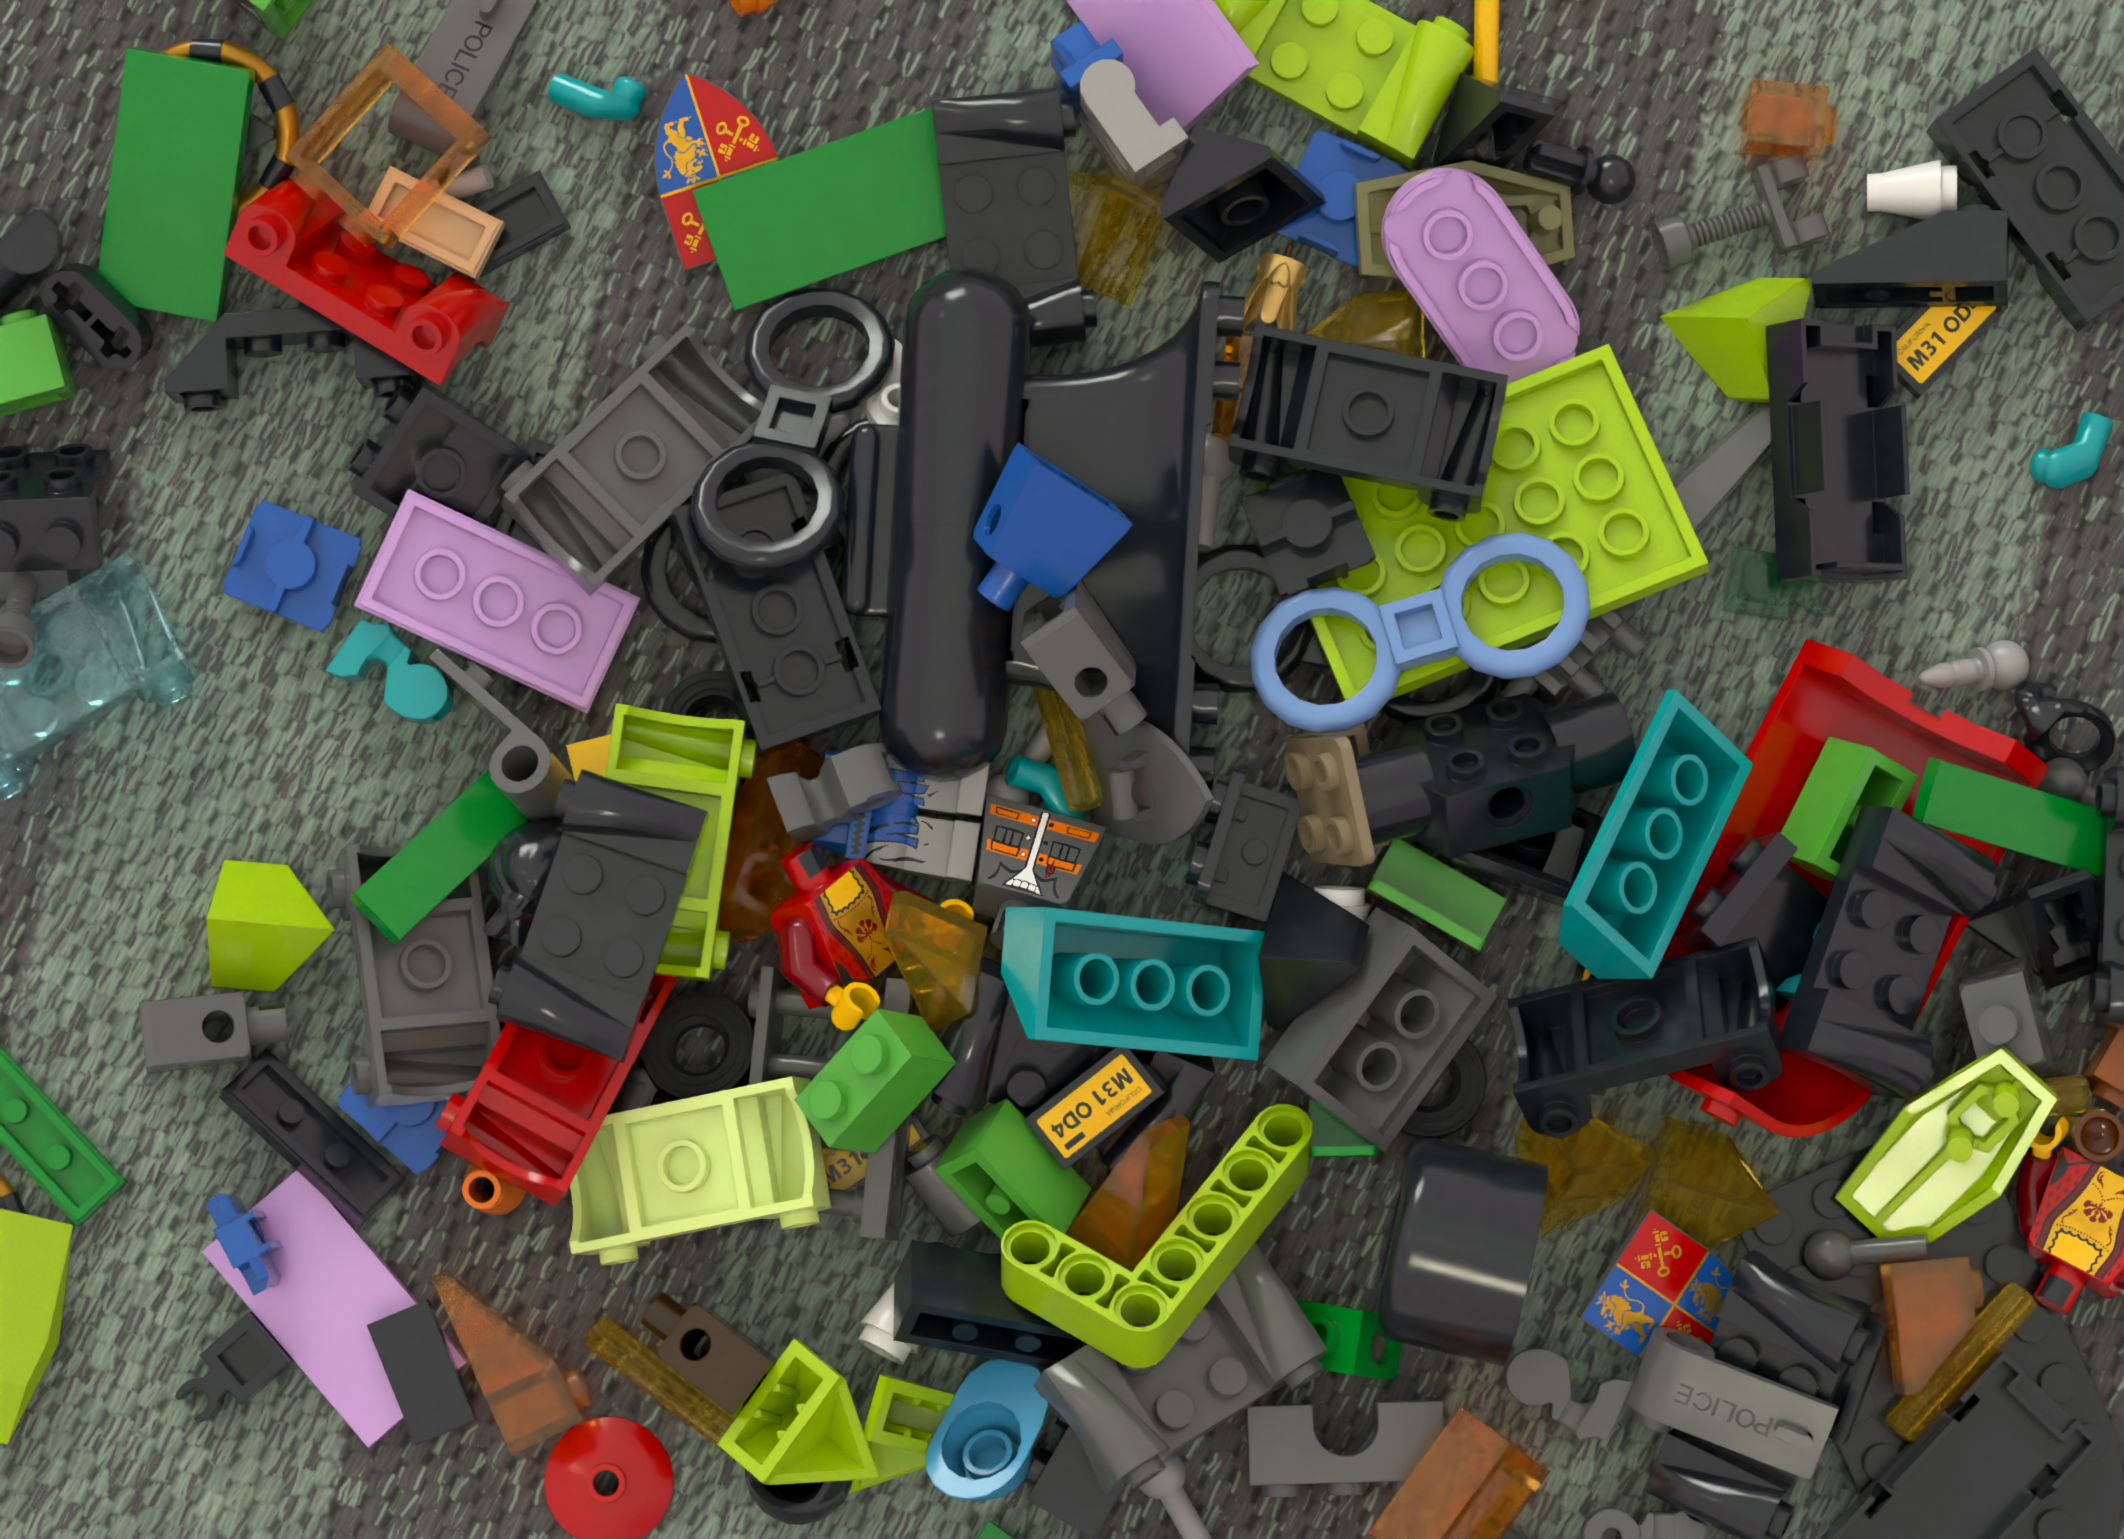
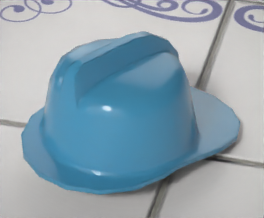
(988, 1433)

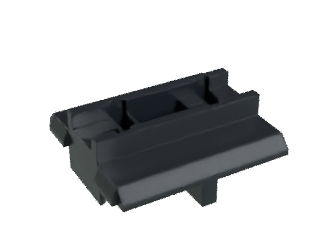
(1307, 530)

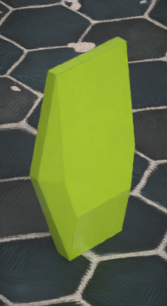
(1949, 1149)
(31, 1306)

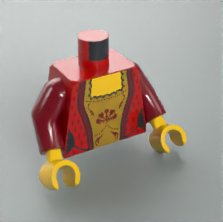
(835, 931)
(2071, 1221)

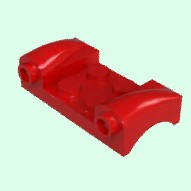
(384, 302)
(540, 1104)

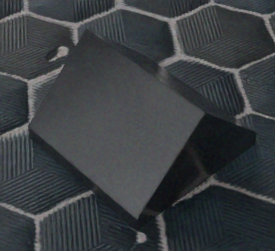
(1234, 193)
(1540, 864)

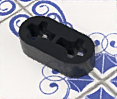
(97, 316)

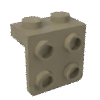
(1330, 795)

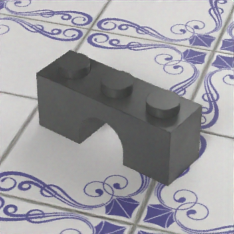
(1287, 1453)

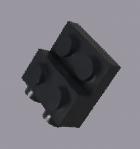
(436, 452)

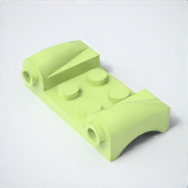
(698, 1169)

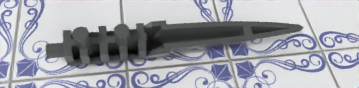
(1702, 493)

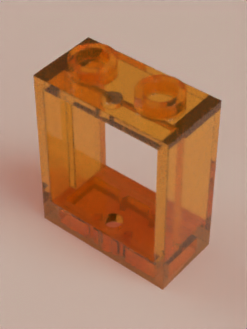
(382, 71)
(1463, 1487)

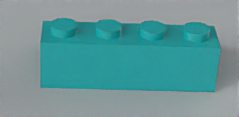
(1653, 844)
(1134, 982)

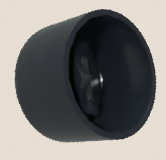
(1460, 1250)

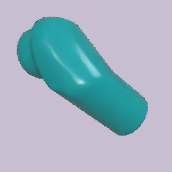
(594, 102)
(2074, 461)
(1040, 779)

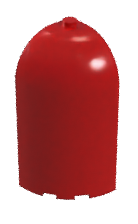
(1850, 701)

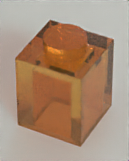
(1786, 120)

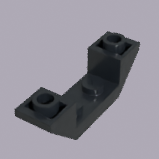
(211, 366)

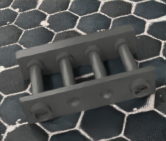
(880, 1200)

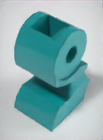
(411, 689)

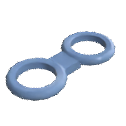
(1419, 632)

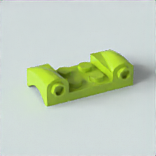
(1355, 66)
(700, 766)

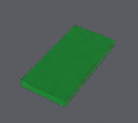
(175, 182)
(825, 210)

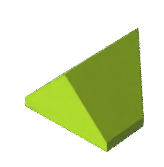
(1729, 332)
(261, 926)
(800, 1425)
(901, 1426)

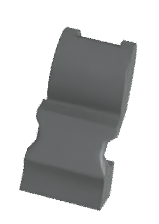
(846, 786)
(1543, 1377)
(1617, 1524)

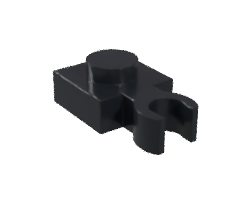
(240, 1363)

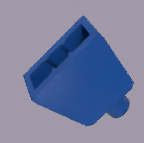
(1043, 529)

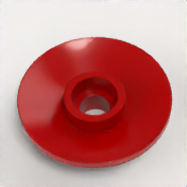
(637, 1461)

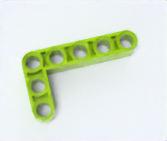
(1181, 1252)

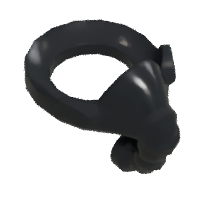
(2041, 711)

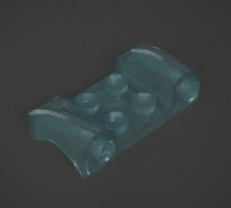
(91, 654)

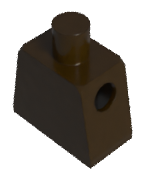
(730, 1368)

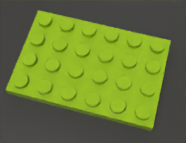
(1563, 468)

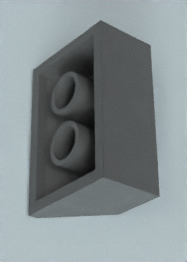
(1382, 1032)

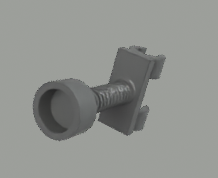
(1677, 240)
(17, 631)

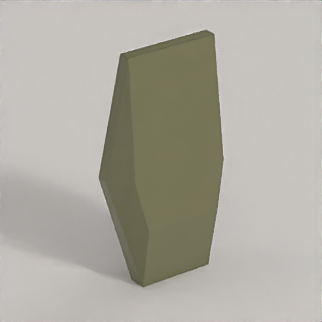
(1537, 205)

